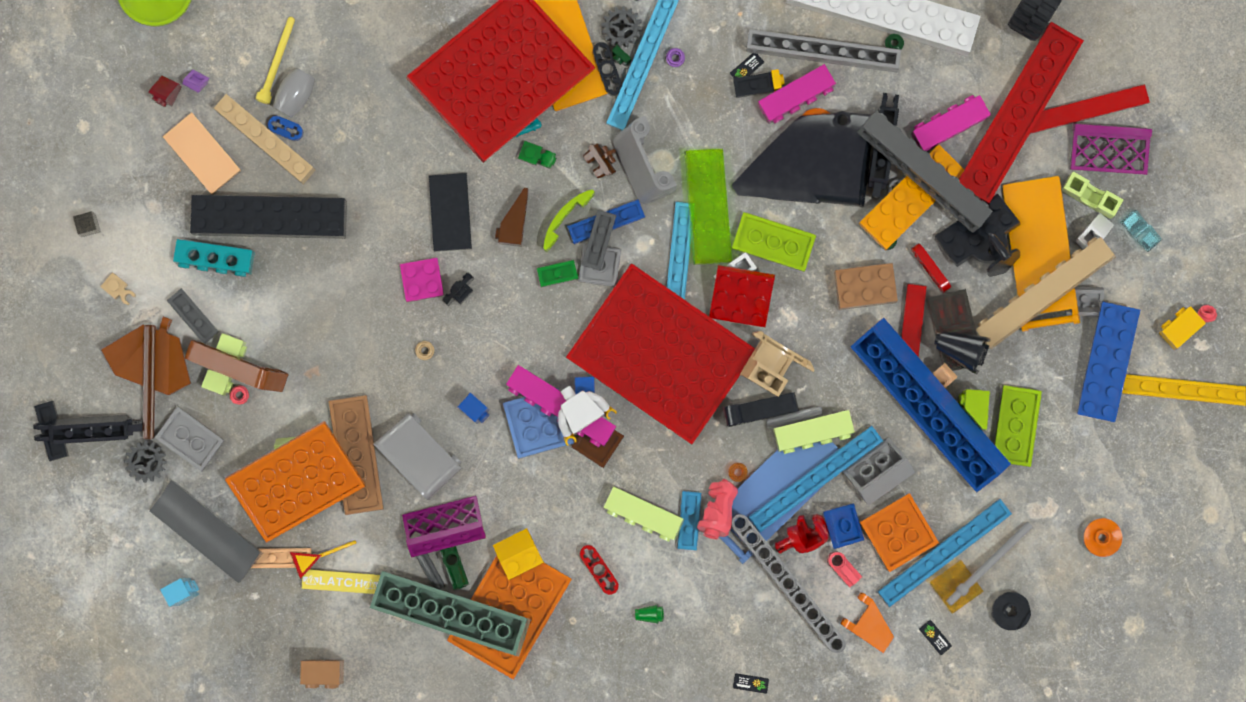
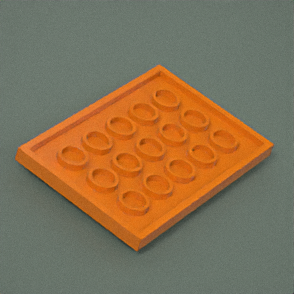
(295, 481)
(527, 595)

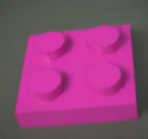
(421, 280)

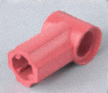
(844, 569)

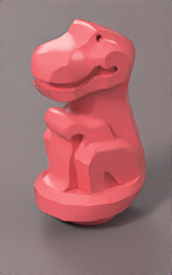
(718, 514)

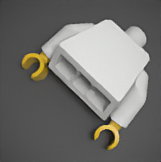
(580, 411)

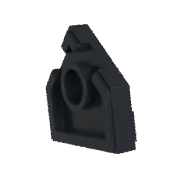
(459, 290)

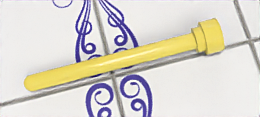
(264, 95)

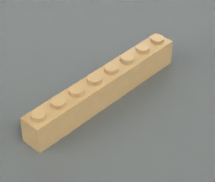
(1046, 292)

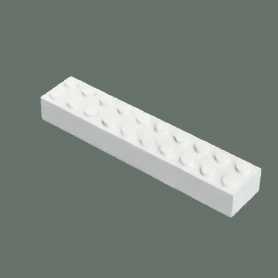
(911, 19)

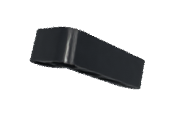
(760, 409)

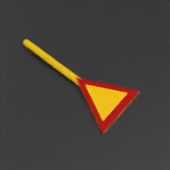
(304, 562)

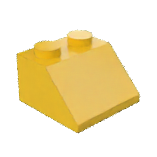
(518, 554)

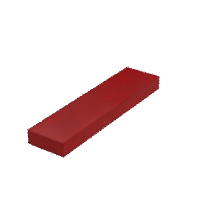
(913, 316)

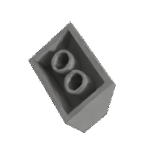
(879, 471)

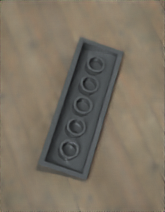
(206, 531)

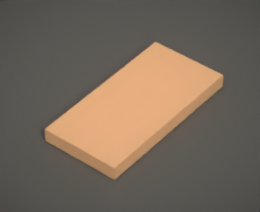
(201, 153)

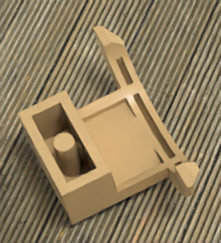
(770, 363)

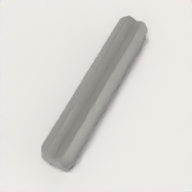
(794, 417)

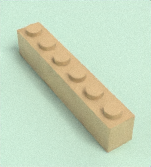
(264, 139)

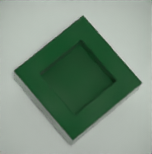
(620, 56)

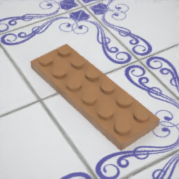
(354, 433)

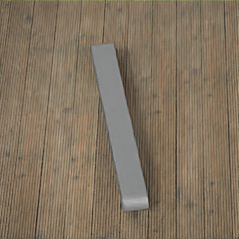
(796, 586)

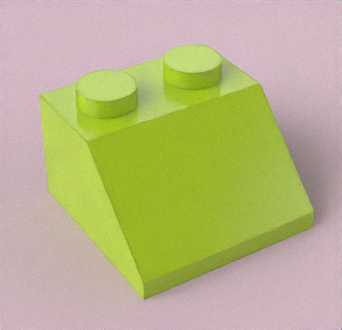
(976, 406)

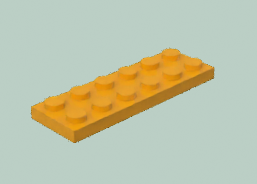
(904, 204)

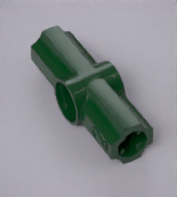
(455, 572)

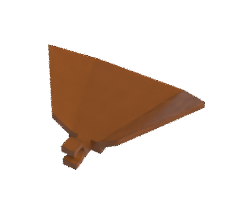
(127, 359)

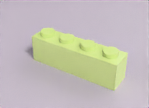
(812, 431)
(644, 513)

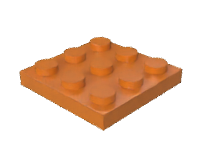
(899, 532)

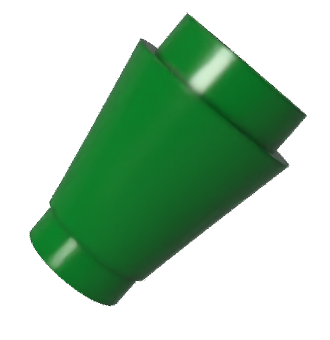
(650, 614)

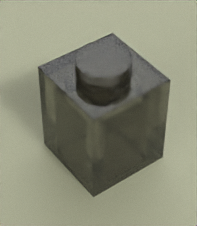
(86, 224)

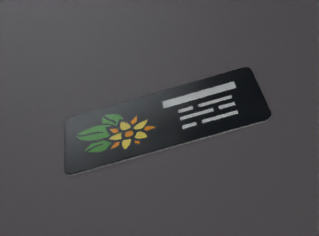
(748, 66)
(935, 637)
(750, 683)

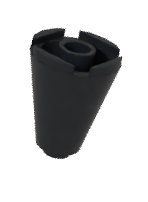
(963, 348)

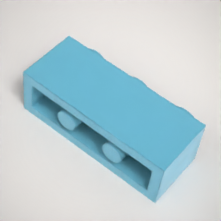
(180, 591)

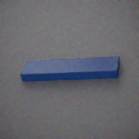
(624, 215)

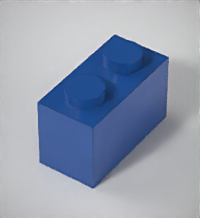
(474, 408)

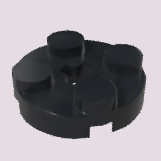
(1022, 611)

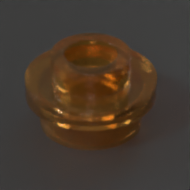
(742, 467)

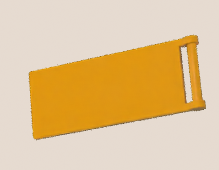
(569, 19)
(1041, 241)

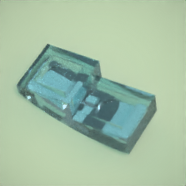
(1140, 230)

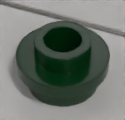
(898, 38)

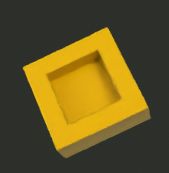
(777, 79)

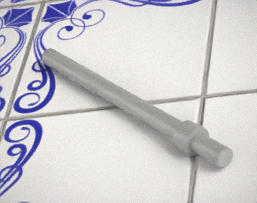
(963, 588)

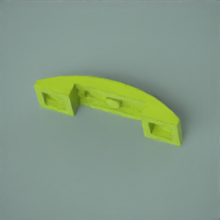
(582, 200)

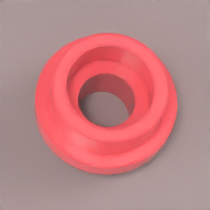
(1207, 313)
(235, 390)

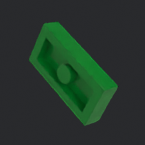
(557, 273)

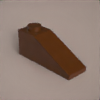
(512, 225)

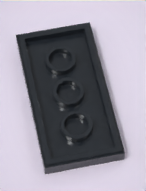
(450, 212)

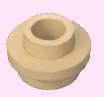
(424, 356)

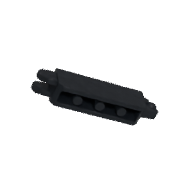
(880, 165)
(87, 429)

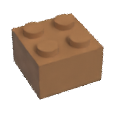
(322, 673)

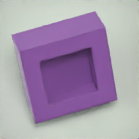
(195, 81)

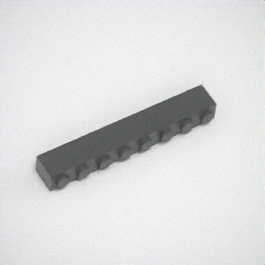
(925, 171)

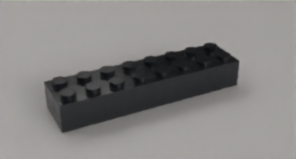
(268, 216)

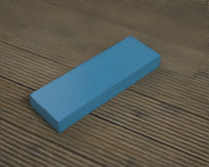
(691, 513)

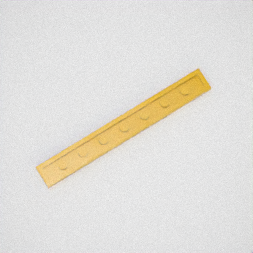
(1185, 390)

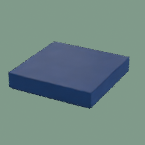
(843, 526)

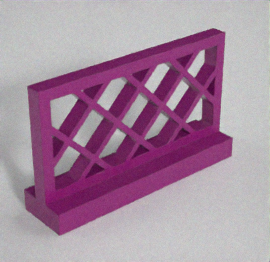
(1111, 132)
(445, 537)

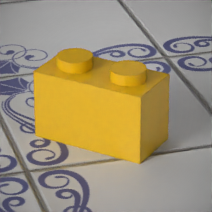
(1182, 327)

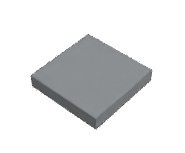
(609, 271)

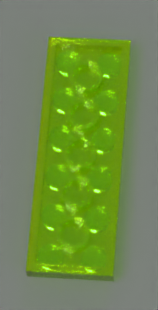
(708, 206)

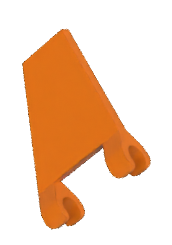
(871, 625)

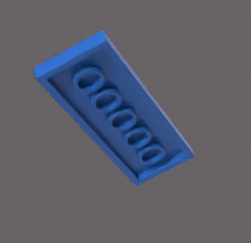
(1108, 361)

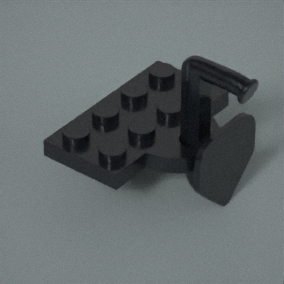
(963, 244)

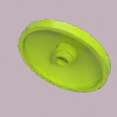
(155, 12)

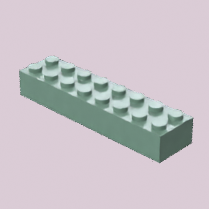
(450, 613)

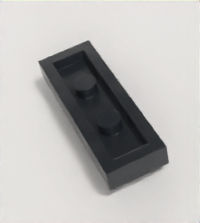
(44, 413)

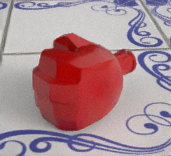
(803, 537)

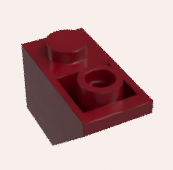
(165, 91)

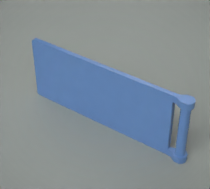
(768, 482)

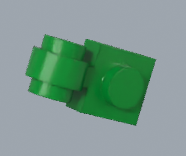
(532, 153)

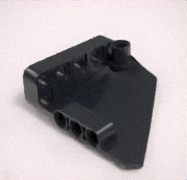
(812, 163)

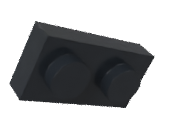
(753, 85)

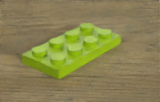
(773, 242)
(1017, 424)

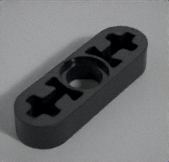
(617, 81)

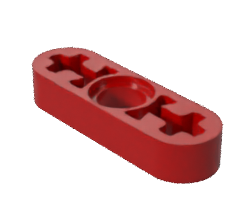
(931, 268)
(591, 569)

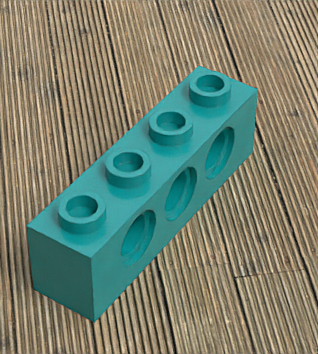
(185, 248)

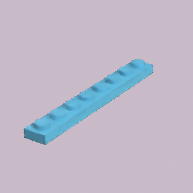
(641, 63)

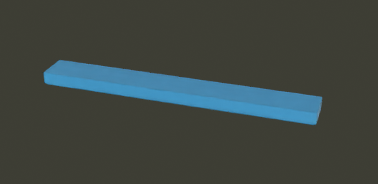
(815, 479)
(944, 552)

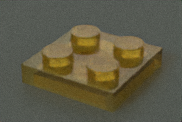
(947, 582)

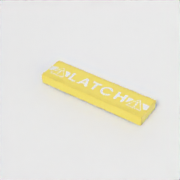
(340, 581)

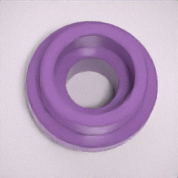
(675, 51)

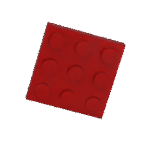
(741, 296)

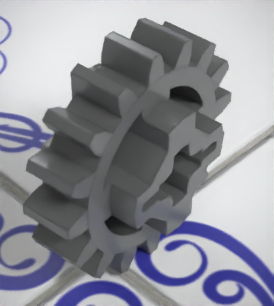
(614, 26)
(150, 472)

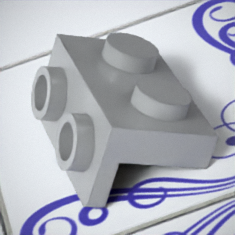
(1088, 301)

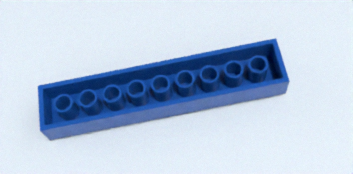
(930, 405)

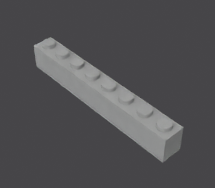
(823, 51)

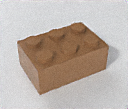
(865, 286)

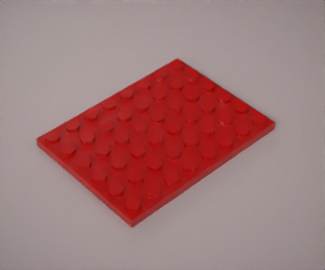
(500, 74)
(661, 353)

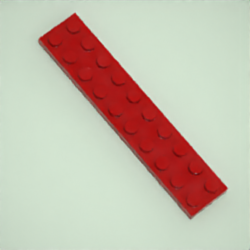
(1020, 111)

